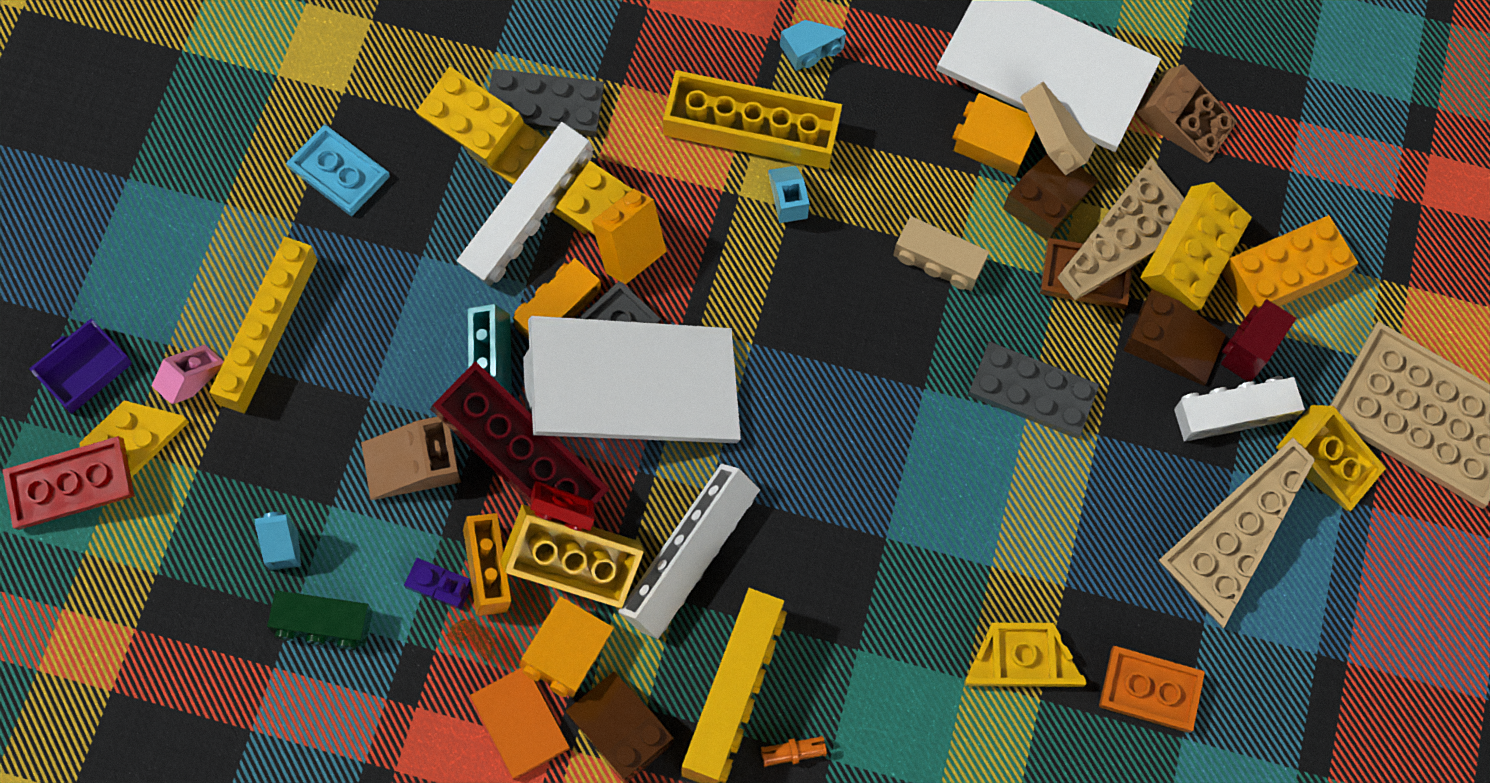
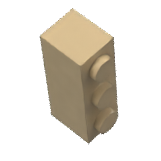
(940, 253)

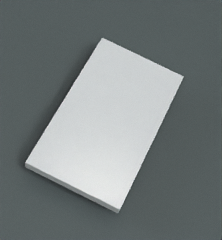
(1020, 43)
(631, 380)

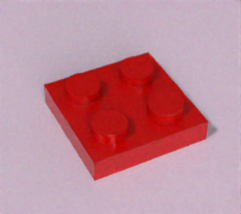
(558, 504)

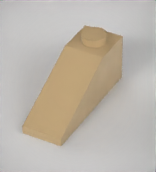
(1058, 130)

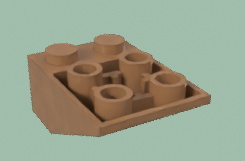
(1186, 113)
(411, 459)

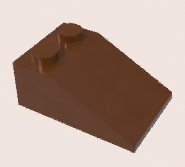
(1048, 196)
(1175, 338)
(620, 727)

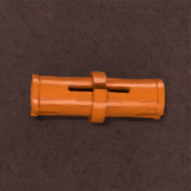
(793, 751)

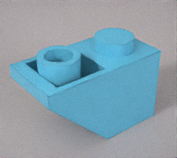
(811, 41)
(789, 194)
(278, 541)

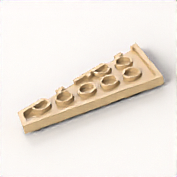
(1126, 233)
(1228, 544)

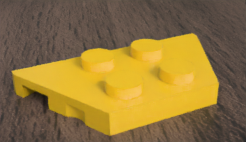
(143, 430)
(1024, 658)

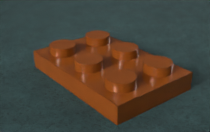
(1057, 256)

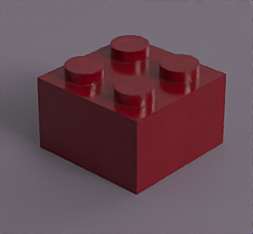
(1256, 340)

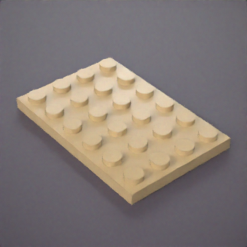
(1420, 412)

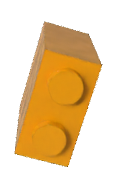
(994, 134)
(629, 236)
(565, 648)

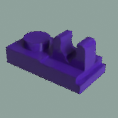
(438, 584)

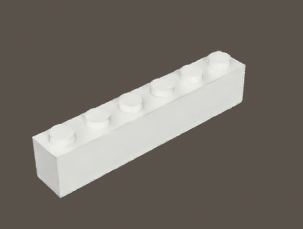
(526, 204)
(689, 551)

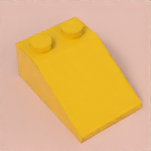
(1343, 462)

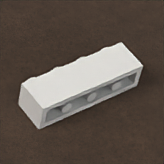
(1238, 408)

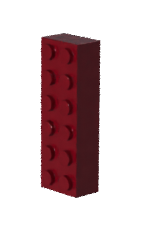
(503, 437)

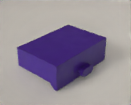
(80, 365)

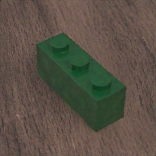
(319, 619)

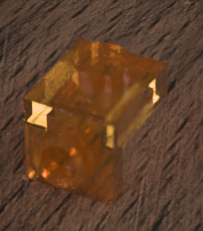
(481, 639)

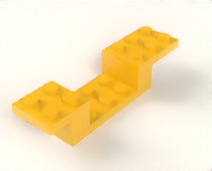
(506, 145)

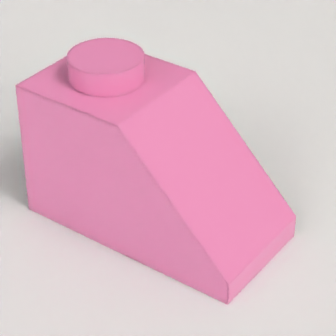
(186, 373)

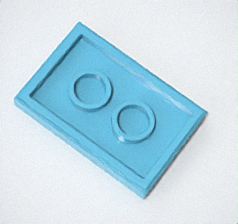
(338, 170)

